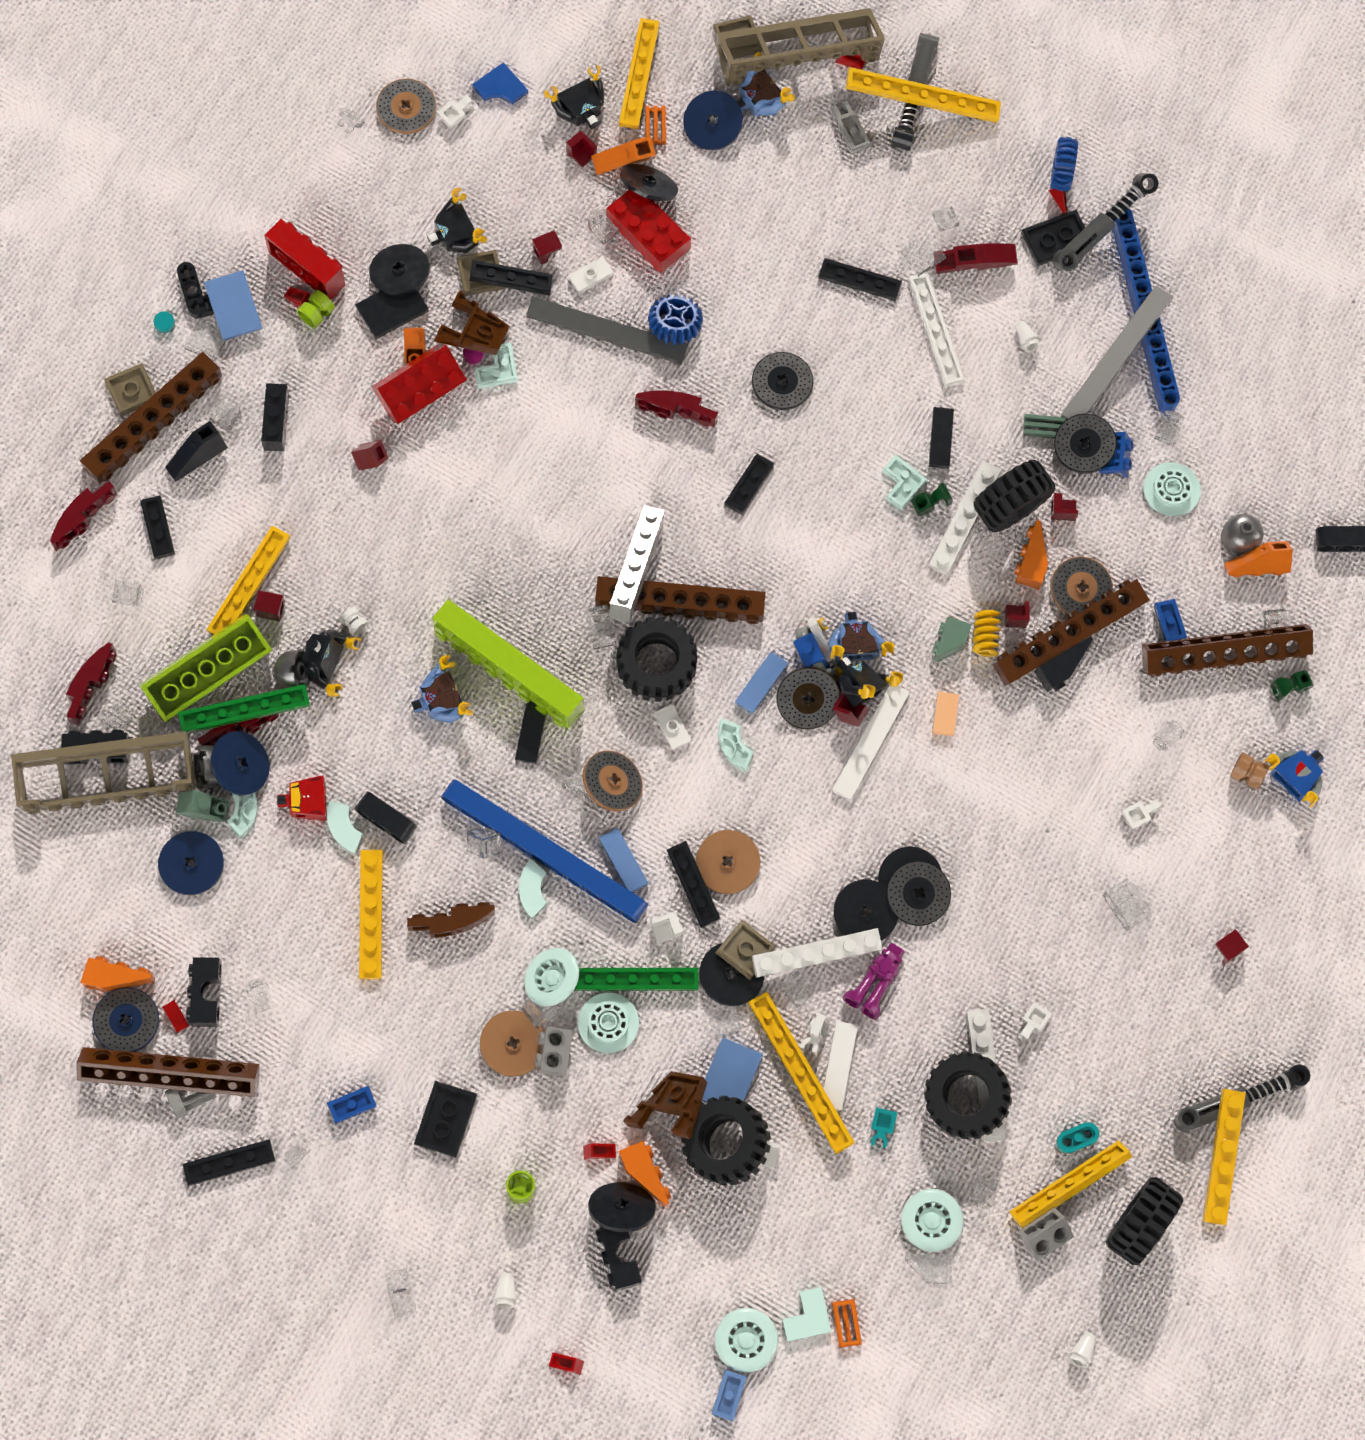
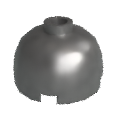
(1242, 534)
(290, 670)
(203, 767)

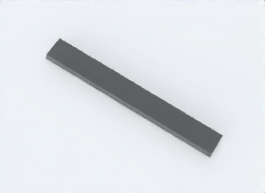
(605, 330)

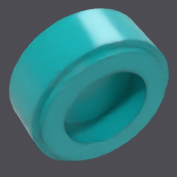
(164, 322)

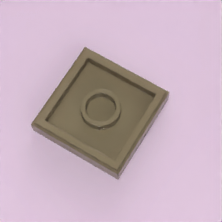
(737, 24)
(464, 265)
(130, 389)
(741, 945)

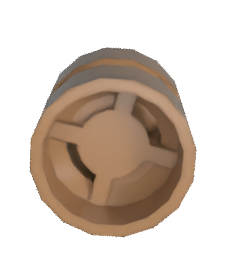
(1249, 771)

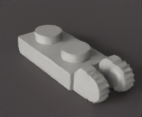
(850, 128)

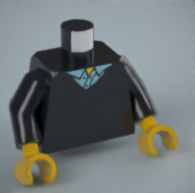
(580, 102)
(454, 227)
(322, 657)
(862, 683)

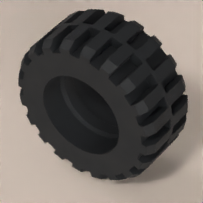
(1014, 496)
(656, 633)
(951, 1070)
(748, 1155)
(1144, 1221)

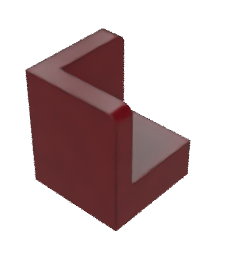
(581, 148)
(546, 245)
(369, 455)
(1063, 509)
(269, 605)
(1017, 615)
(848, 713)
(1231, 946)

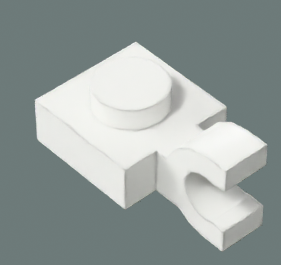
(454, 113)
(1139, 814)
(1035, 1019)
(818, 1029)

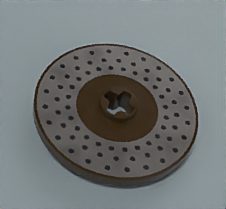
(800, 683)

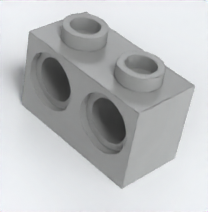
(559, 1053)
(1046, 1234)

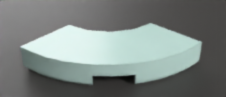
(732, 745)
(244, 813)
(341, 827)
(530, 888)

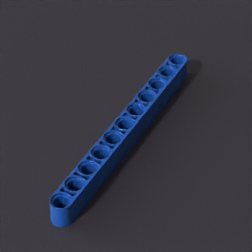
(1154, 336)
(545, 851)

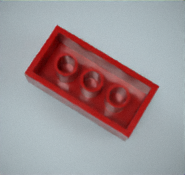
(649, 230)
(305, 259)
(419, 383)

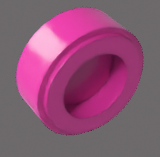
(472, 356)

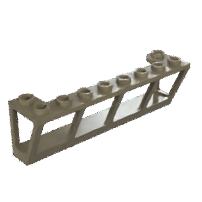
(737, 69)
(103, 751)

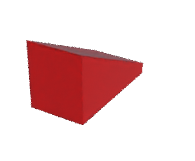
(851, 61)
(1060, 199)
(297, 296)
(175, 1016)
(599, 1151)
(566, 1363)

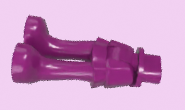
(884, 969)

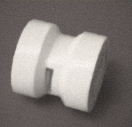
(353, 621)

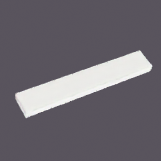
(936, 330)
(870, 742)

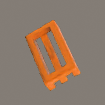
(655, 109)
(849, 1343)

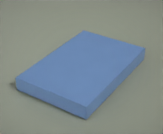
(233, 305)
(731, 1071)

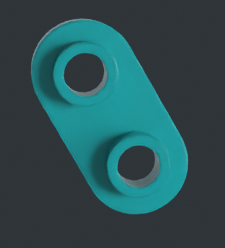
(1076, 1137)

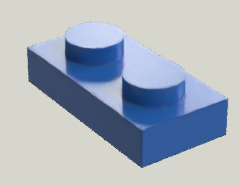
(1170, 620)
(351, 1104)

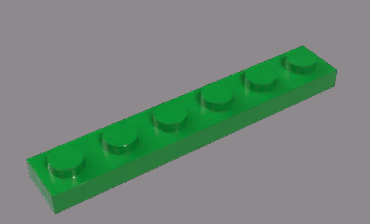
(244, 709)
(638, 979)

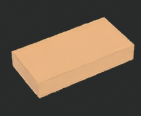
(945, 714)

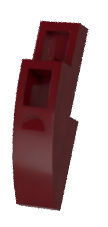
(978, 256)
(668, 403)
(74, 521)
(91, 674)
(248, 726)

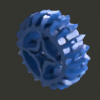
(1064, 164)
(674, 325)

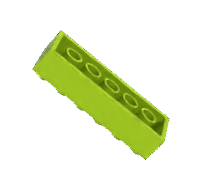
(205, 667)

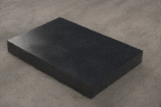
(1052, 235)
(388, 312)
(445, 1119)

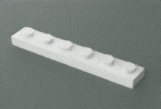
(962, 520)
(816, 952)
(982, 1042)

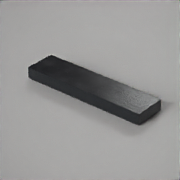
(510, 277)
(860, 279)
(693, 884)
(229, 1162)

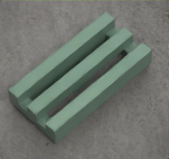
(1041, 418)

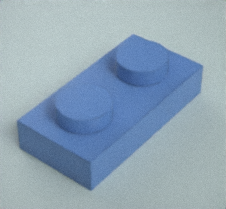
(729, 1395)

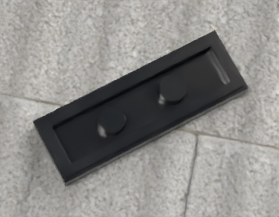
(941, 437)
(749, 483)
(157, 527)
(530, 734)

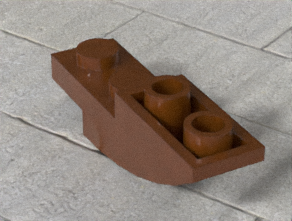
(461, 920)

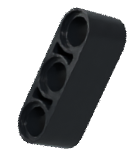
(1340, 538)
(385, 817)

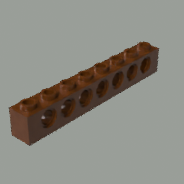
(153, 407)
(691, 594)
(1134, 596)
(1155, 652)
(168, 1072)

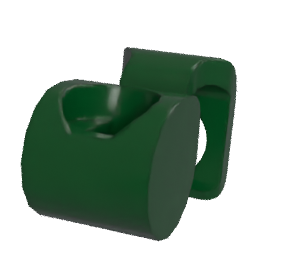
(925, 503)
(1298, 681)

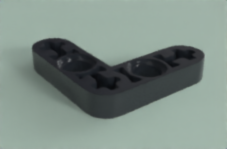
(193, 299)

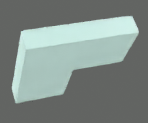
(499, 373)
(908, 482)
(813, 1321)

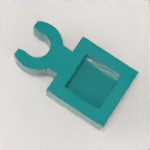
(884, 1123)

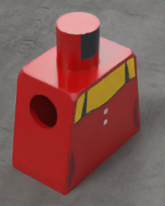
(306, 799)

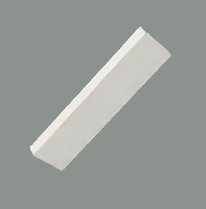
(840, 1062)

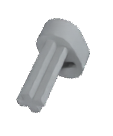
(180, 1105)

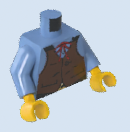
(762, 94)
(857, 641)
(441, 695)

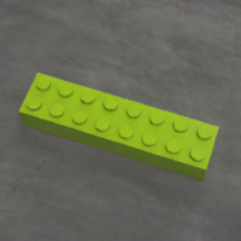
(507, 664)

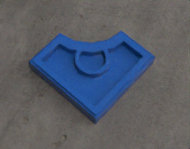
(500, 84)

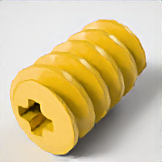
(984, 633)

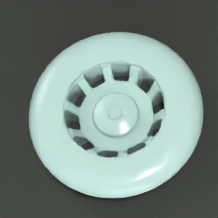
(1173, 486)
(557, 979)
(608, 1022)
(932, 1220)
(746, 1340)

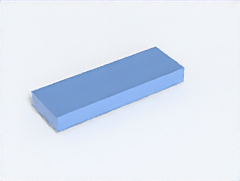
(761, 682)
(623, 860)

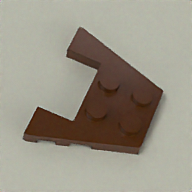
(481, 333)
(675, 1095)

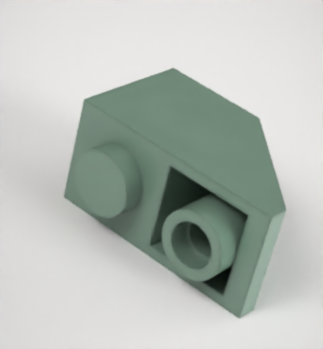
(952, 640)
(202, 806)

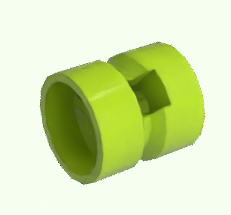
(314, 310)
(520, 1186)

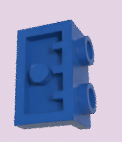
(1121, 461)

